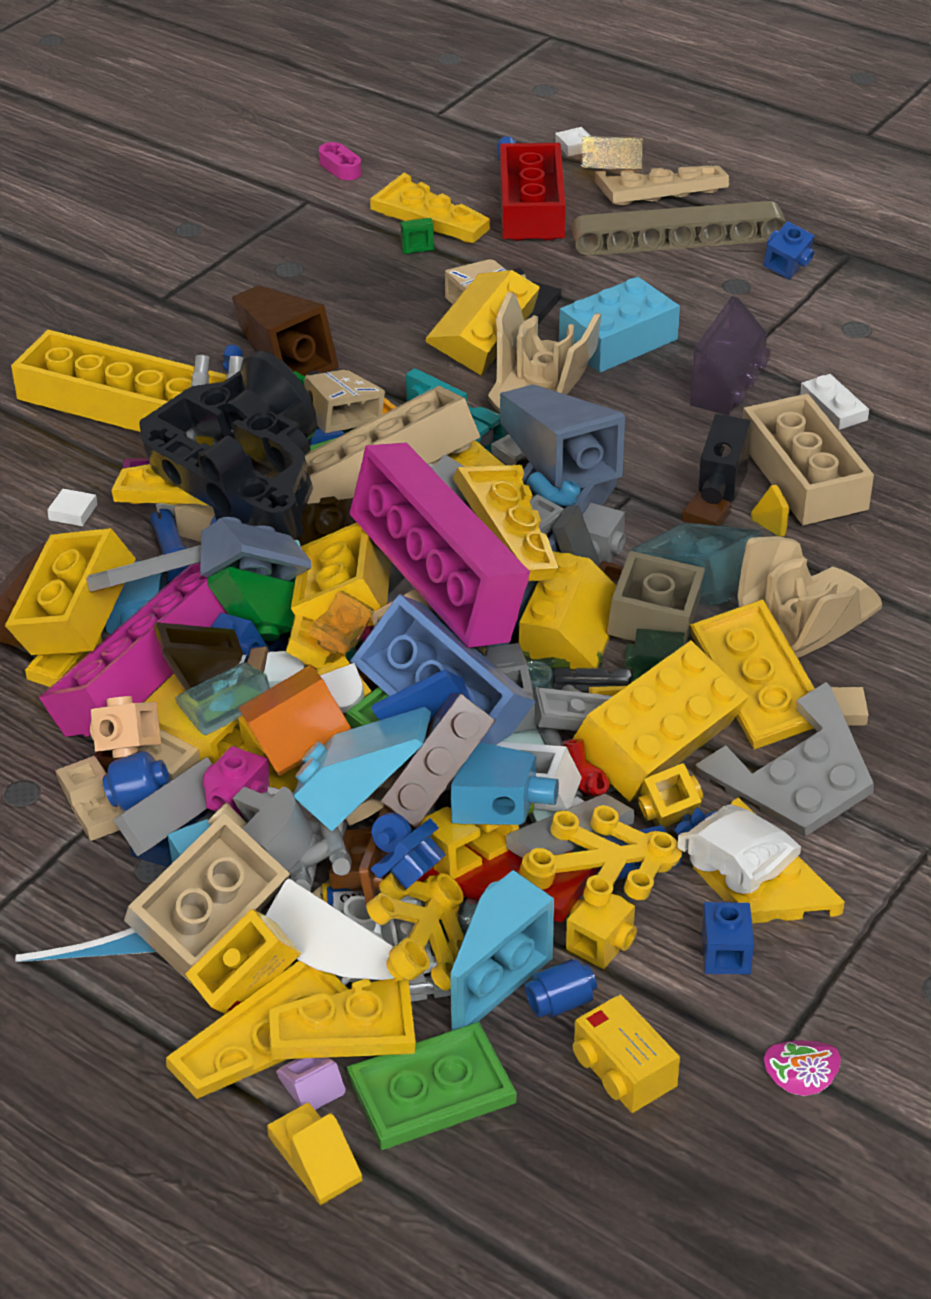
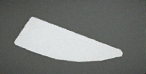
(327, 936)

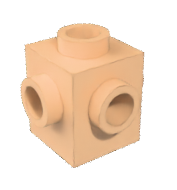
(124, 726)

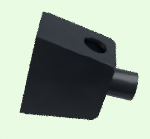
(720, 475)

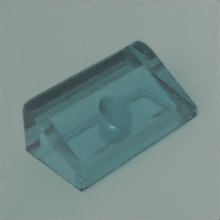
(218, 699)

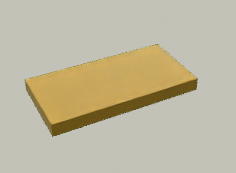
(762, 663)

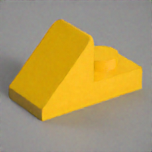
(316, 1151)

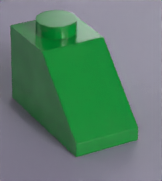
(255, 598)

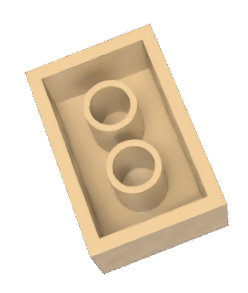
(205, 894)

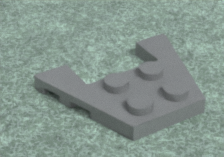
(808, 781)

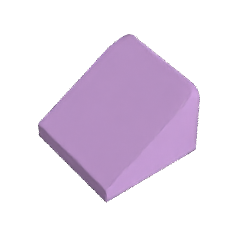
(312, 1081)

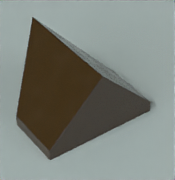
(198, 651)

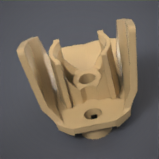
(529, 361)
(804, 606)

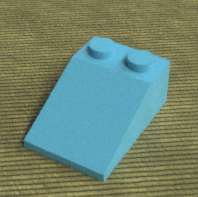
(356, 764)
(502, 947)

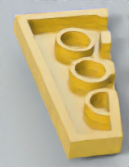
(415, 201)
(505, 508)
(240, 1039)

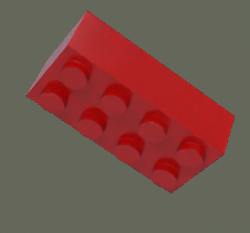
(532, 191)

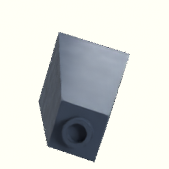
(564, 435)

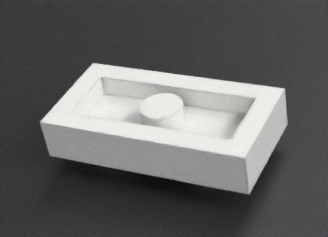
(835, 401)

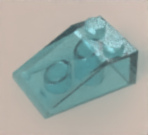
(706, 546)

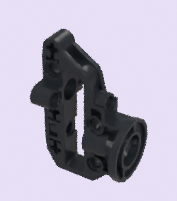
(253, 415)

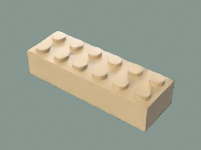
(429, 423)

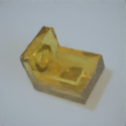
(342, 623)

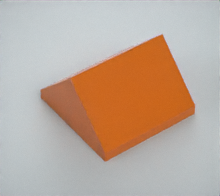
(294, 718)

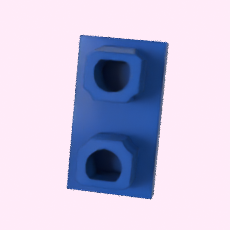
(409, 852)

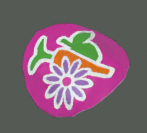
(802, 1066)

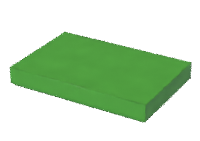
(434, 1088)

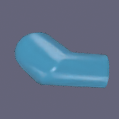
(561, 496)

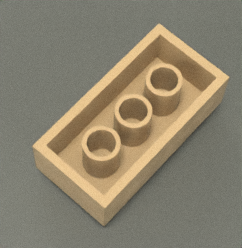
(808, 459)

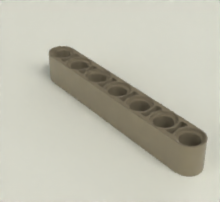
(665, 221)

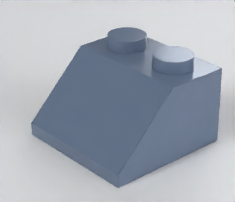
(250, 549)

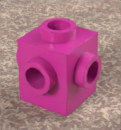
(231, 774)

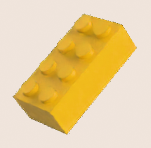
(660, 718)

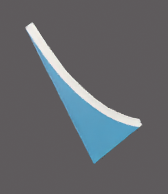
(116, 944)

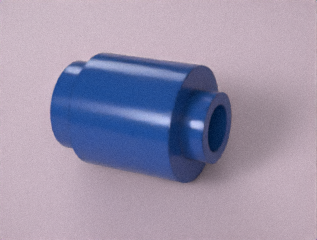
(560, 988)

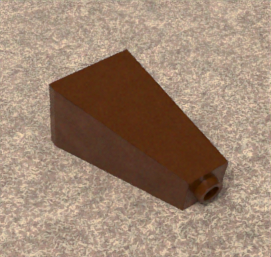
(287, 328)

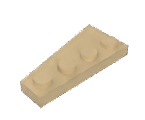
(661, 183)

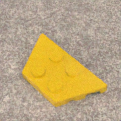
(784, 897)

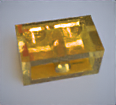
(612, 152)

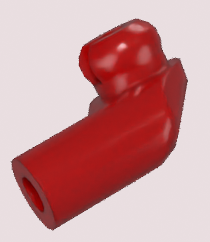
(593, 779)

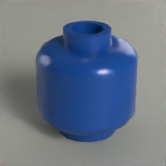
(133, 779)

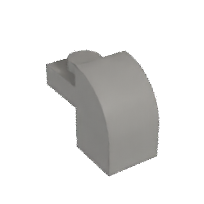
(276, 824)

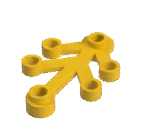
(654, 849)
(441, 900)

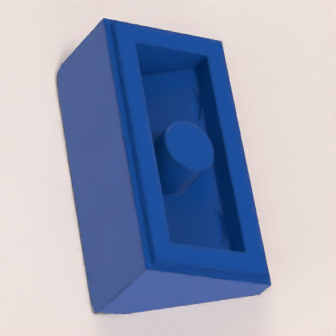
(426, 693)

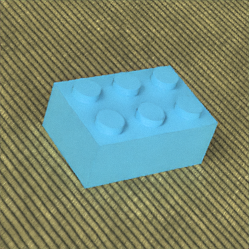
(632, 322)

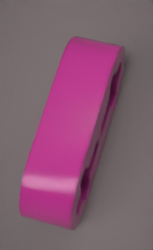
(340, 161)

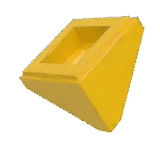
(772, 511)

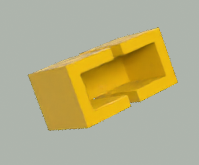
(451, 838)

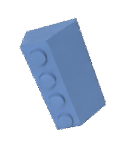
(416, 643)

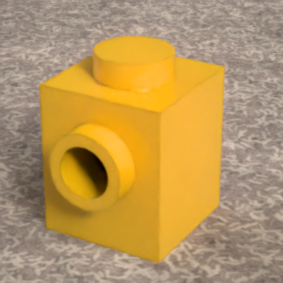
(670, 796)
(600, 931)

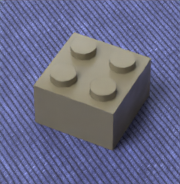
(655, 596)

